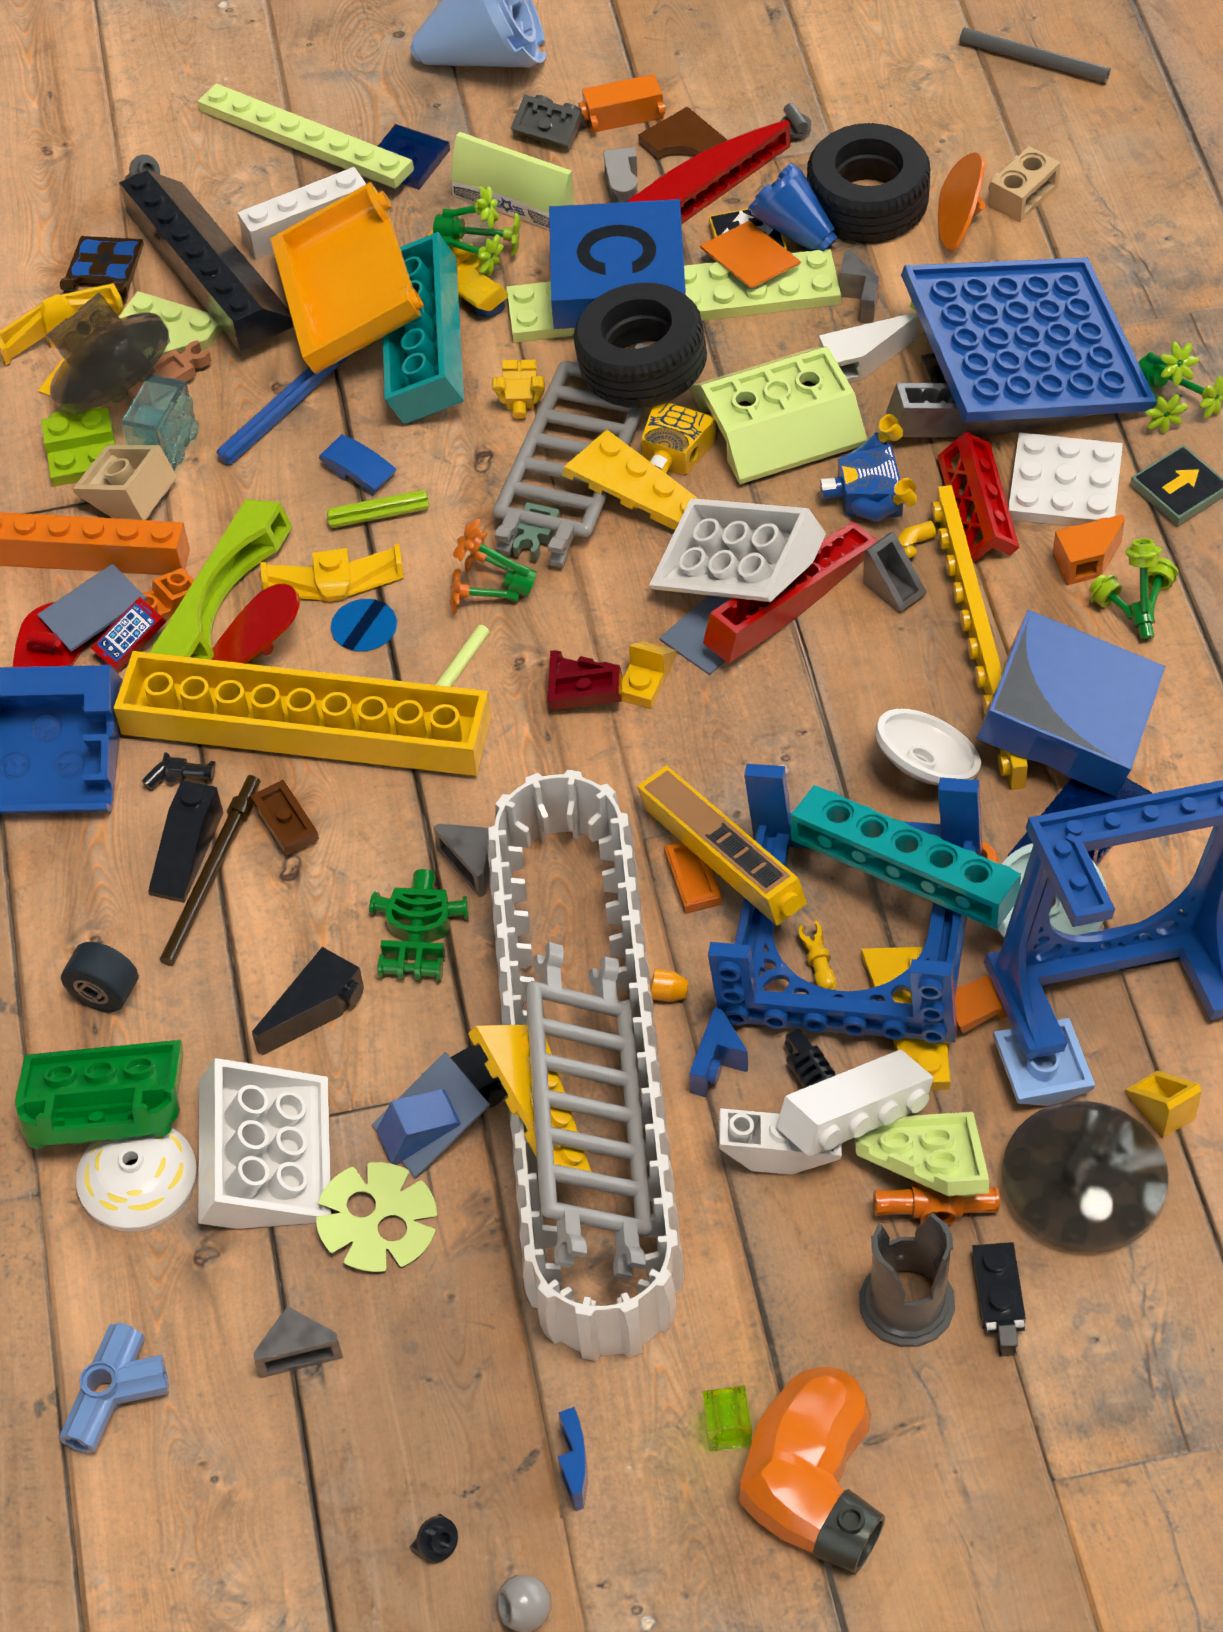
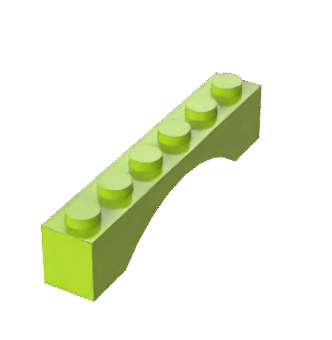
(249, 539)

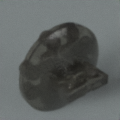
(104, 354)
(1085, 1176)

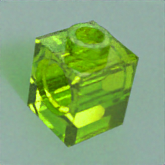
(727, 1418)

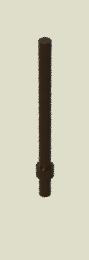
(237, 811)

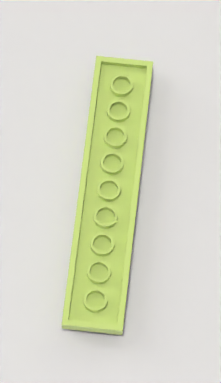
(709, 286)

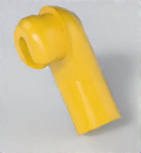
(916, 534)

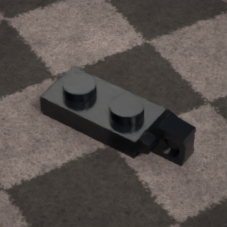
(999, 1293)

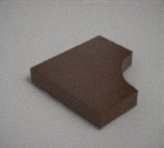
(680, 134)

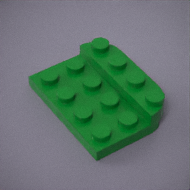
(99, 1093)

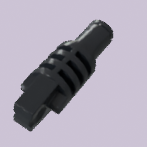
(806, 1060)

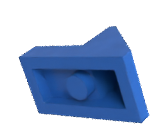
(717, 1049)

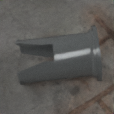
(882, 1294)

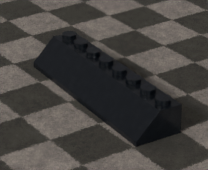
(205, 259)

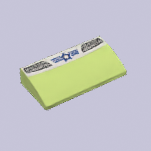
(517, 180)

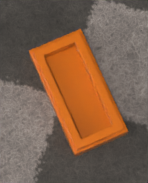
(692, 878)

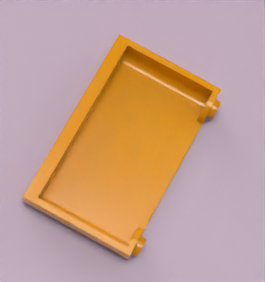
(345, 277)

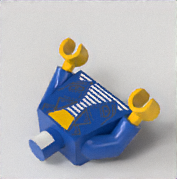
(870, 478)

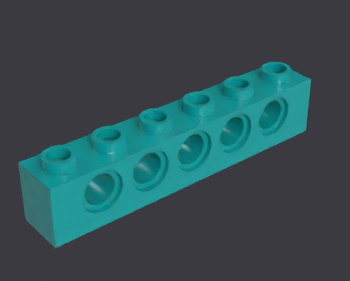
(905, 856)

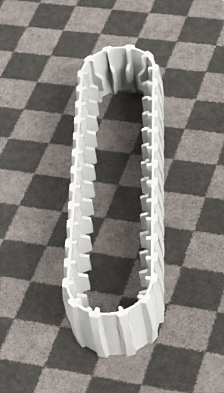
(532, 812)

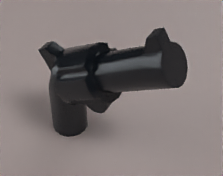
(177, 769)

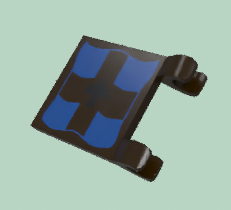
(103, 262)

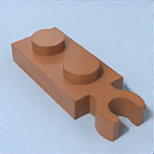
(178, 365)

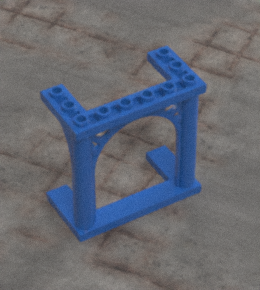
(1064, 868)
(929, 979)

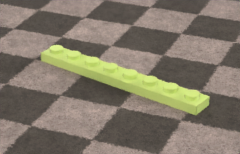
(306, 135)

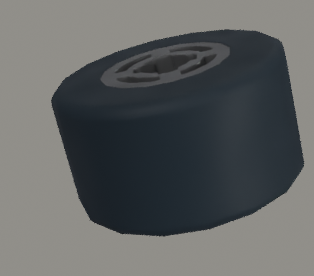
(99, 976)

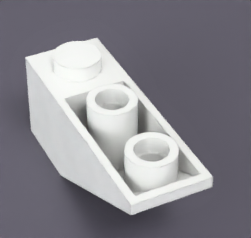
(869, 346)

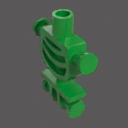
(417, 918)

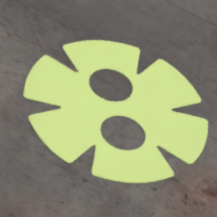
(368, 1247)

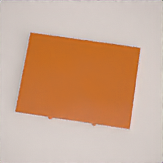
(750, 254)

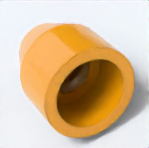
(668, 986)

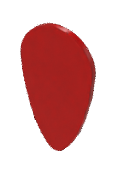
(258, 625)
(40, 646)

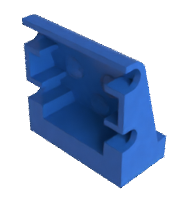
(58, 739)

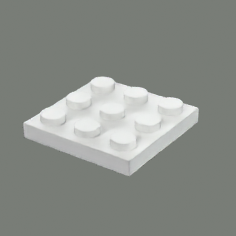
(1064, 480)

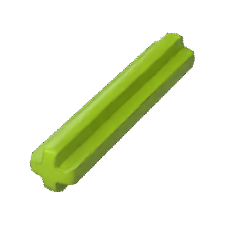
(377, 508)

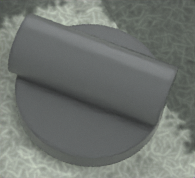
(799, 123)
(142, 163)

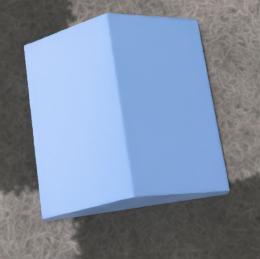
(1045, 1078)

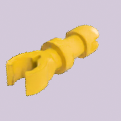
(818, 957)

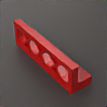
(982, 489)

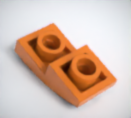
(168, 592)
(977, 1003)

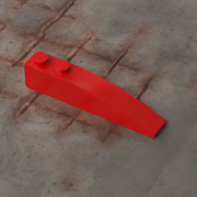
(717, 169)
(746, 623)

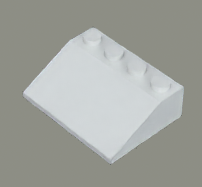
(738, 549)
(261, 1146)

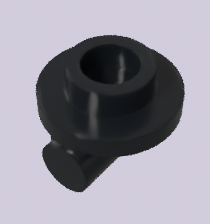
(435, 1539)

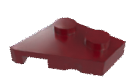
(582, 682)

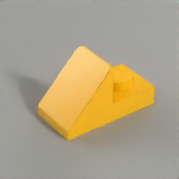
(646, 673)

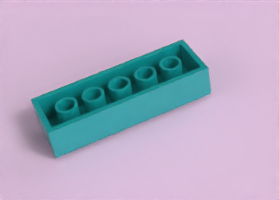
(425, 355)

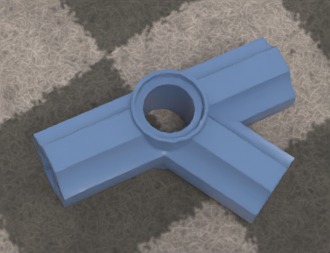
(129, 1382)

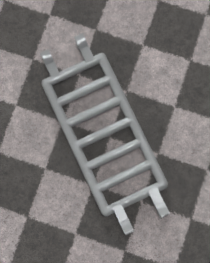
(524, 462)
(567, 1216)

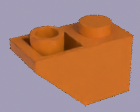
(1087, 548)

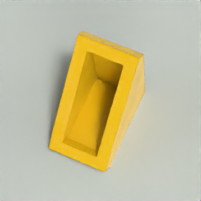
(1166, 1101)

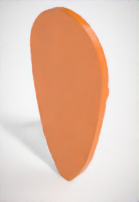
(960, 199)

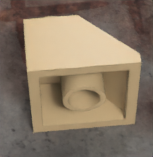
(127, 480)

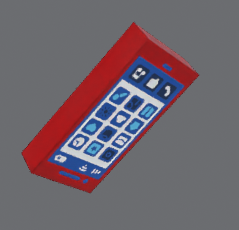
(128, 634)

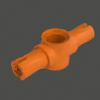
(922, 1201)

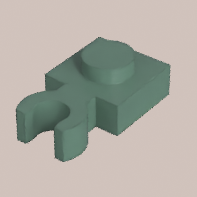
(530, 536)

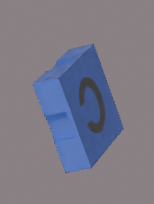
(611, 247)

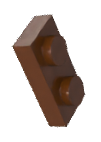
(284, 817)

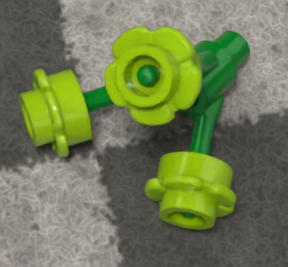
(1154, 572)

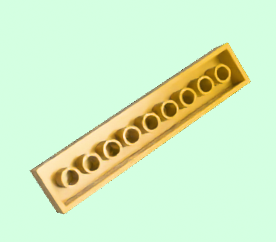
(304, 713)

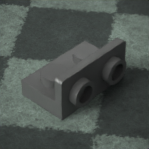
(548, 121)

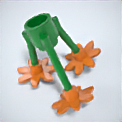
(516, 578)

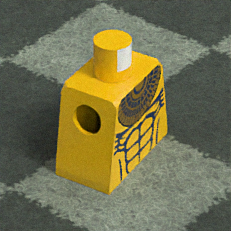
(677, 437)

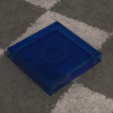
(421, 148)

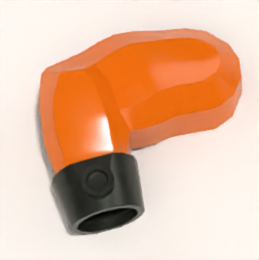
(799, 1462)

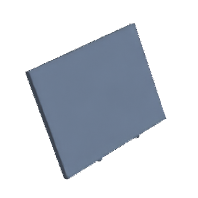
(90, 607)
(689, 634)
(464, 1098)

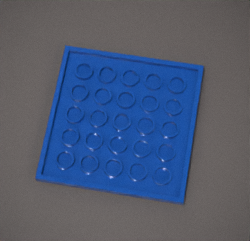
(1027, 339)

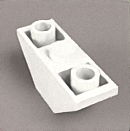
(761, 1147)

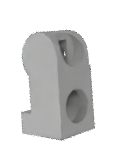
(621, 173)

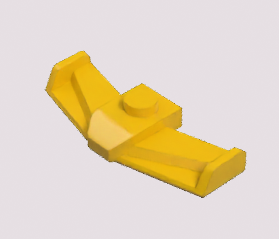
(475, 286)
(47, 315)
(334, 576)

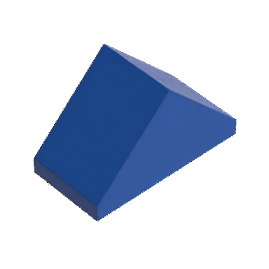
(415, 1123)

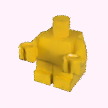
(519, 386)

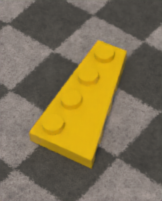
(624, 473)
(886, 965)
(510, 1061)

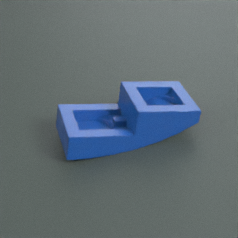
(358, 462)
(574, 1463)

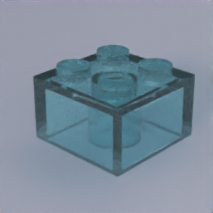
(162, 417)

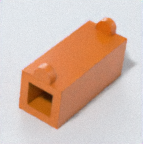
(622, 103)

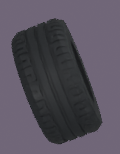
(877, 154)
(643, 374)

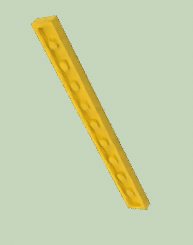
(973, 617)

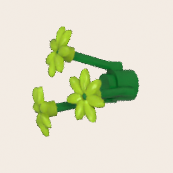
(453, 228)
(1167, 367)

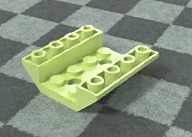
(787, 420)

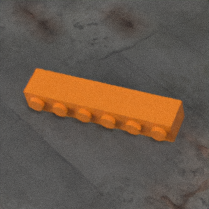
(92, 543)

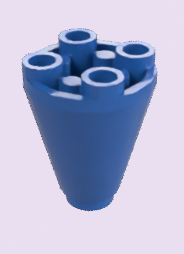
(794, 210)

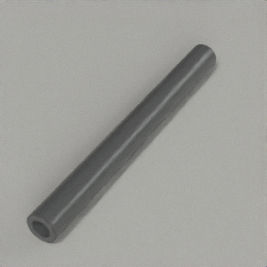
(1035, 55)

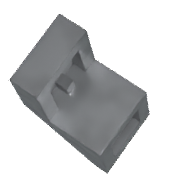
(861, 283)

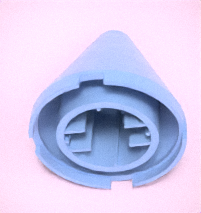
(480, 34)

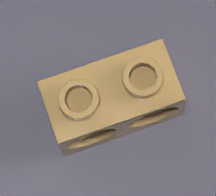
(1024, 183)

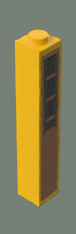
(722, 845)

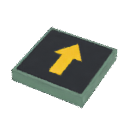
(1179, 485)

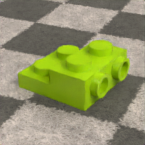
(75, 442)

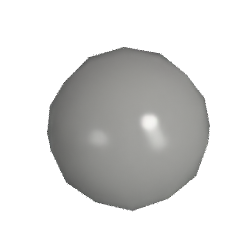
(523, 1603)

